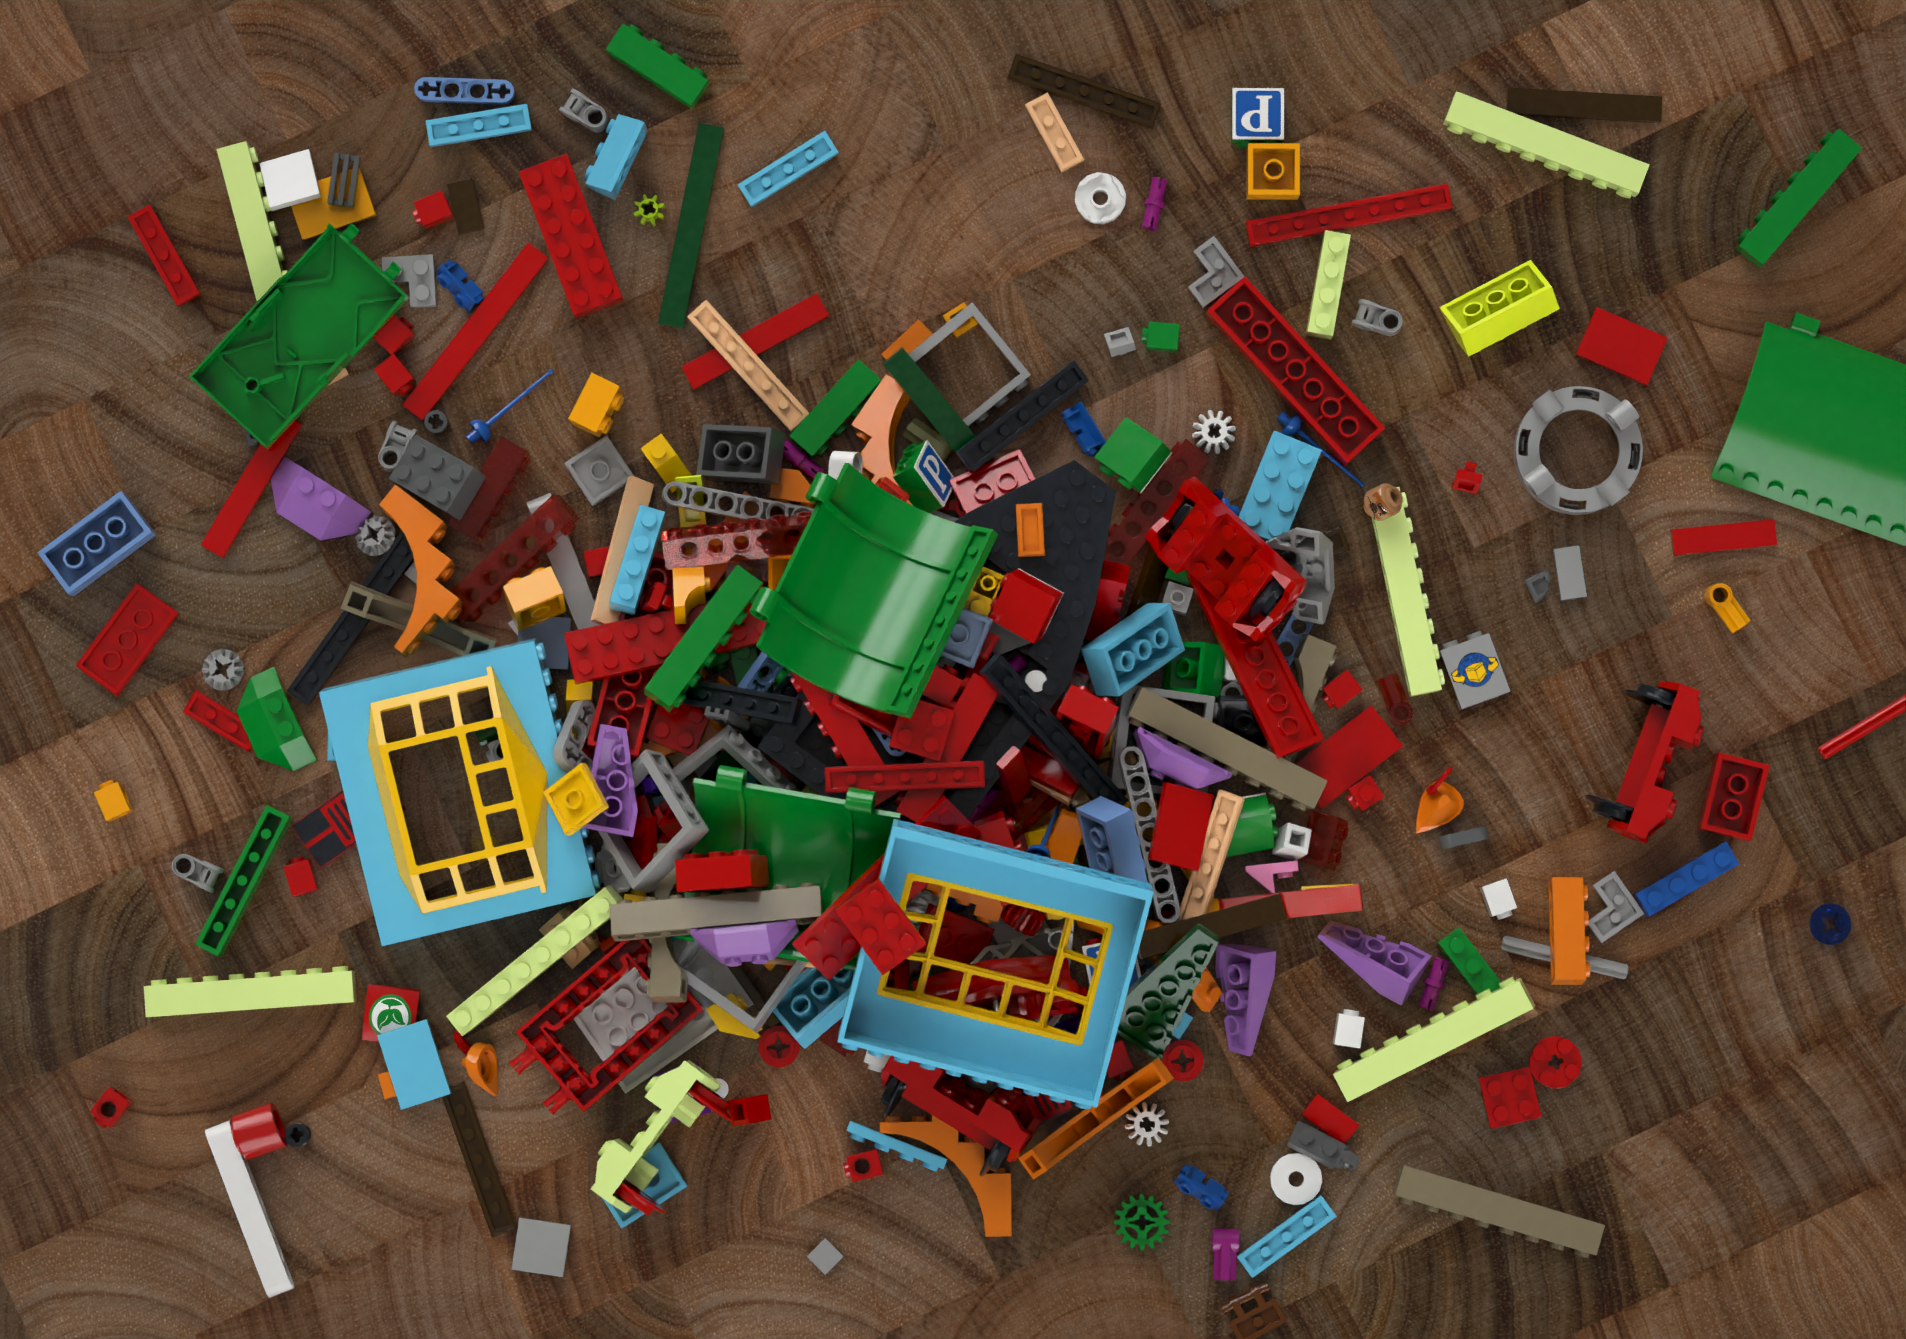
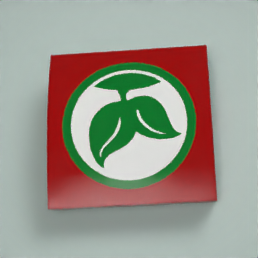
(388, 1009)

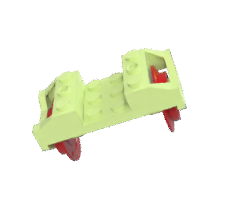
(622, 1169)

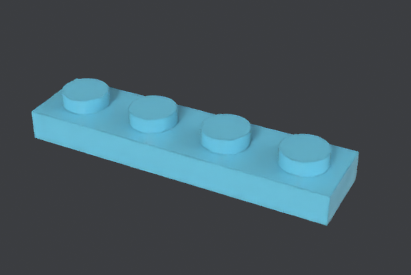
(478, 125)
(788, 169)
(906, 1150)
(1286, 1236)

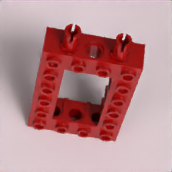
(573, 1079)

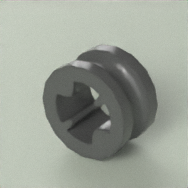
(442, 417)

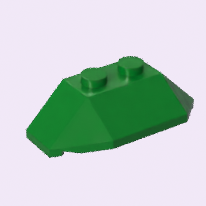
(274, 723)

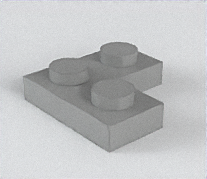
(420, 274)
(1220, 274)
(1619, 911)

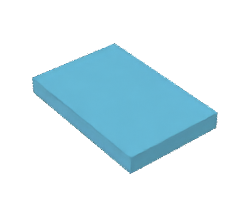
(414, 1064)
(662, 1187)

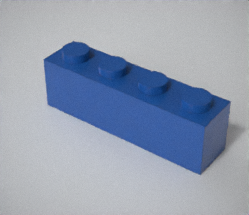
(1685, 879)

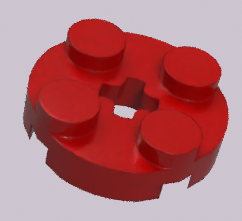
(1568, 1069)

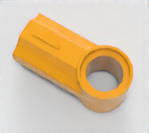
(1728, 609)

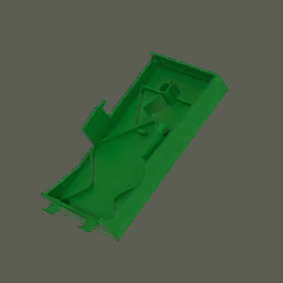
(300, 335)

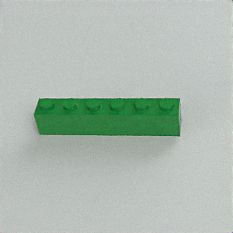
(1799, 197)
(702, 639)
(244, 881)

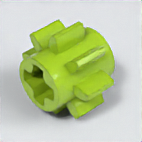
(647, 203)

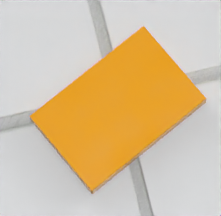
(316, 214)

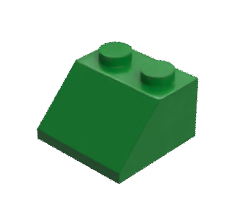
(1196, 670)

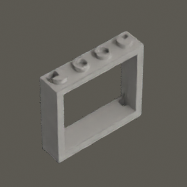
(999, 397)
(1122, 724)
(740, 750)
(683, 808)
(754, 1024)

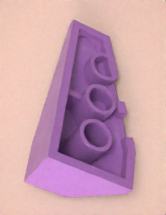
(615, 779)
(1384, 965)
(1246, 985)

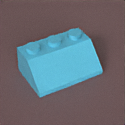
(615, 156)

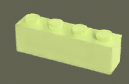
(1328, 285)

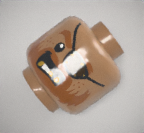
(1383, 502)

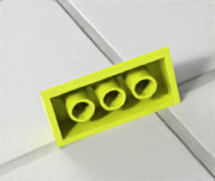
(1500, 307)

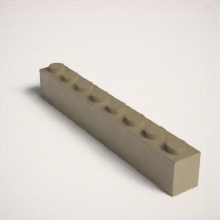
(1226, 748)
(679, 914)
(1498, 1209)

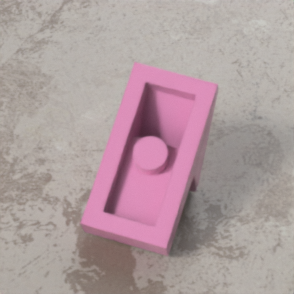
(1264, 873)

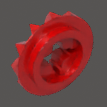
(1190, 1051)
(770, 1056)

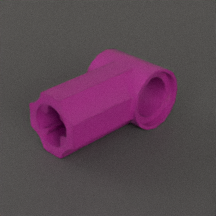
(1225, 1246)

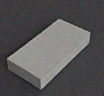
(1569, 573)

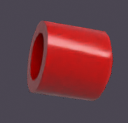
(258, 1131)

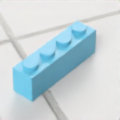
(637, 560)

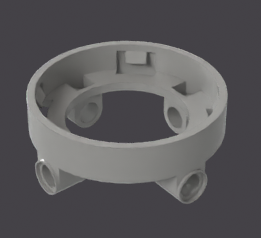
(1539, 480)

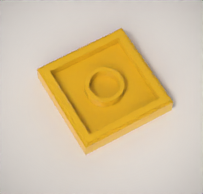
(575, 799)

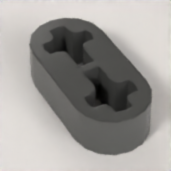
(1463, 837)

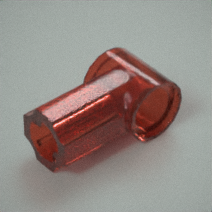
(1394, 697)

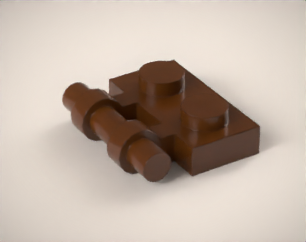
(1259, 1319)

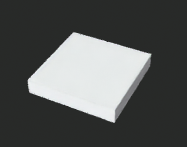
(290, 180)

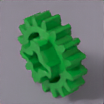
(1141, 1233)

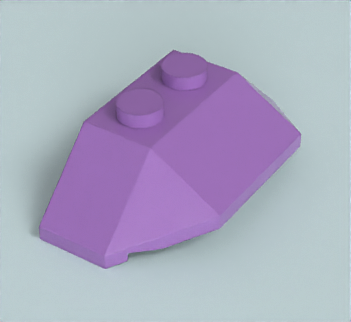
(314, 503)
(1176, 763)
(746, 942)

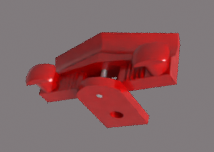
(988, 992)

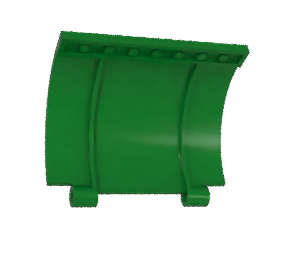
(1822, 430)
(870, 593)
(800, 832)

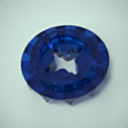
(1842, 923)

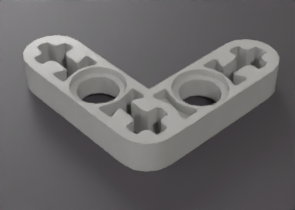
(568, 750)

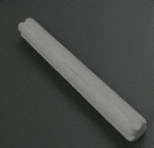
(1542, 952)

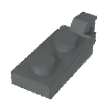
(1321, 1147)

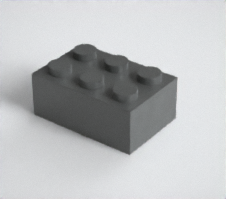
(741, 454)
(437, 477)

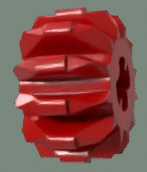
(1023, 919)

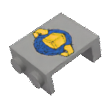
(1474, 670)

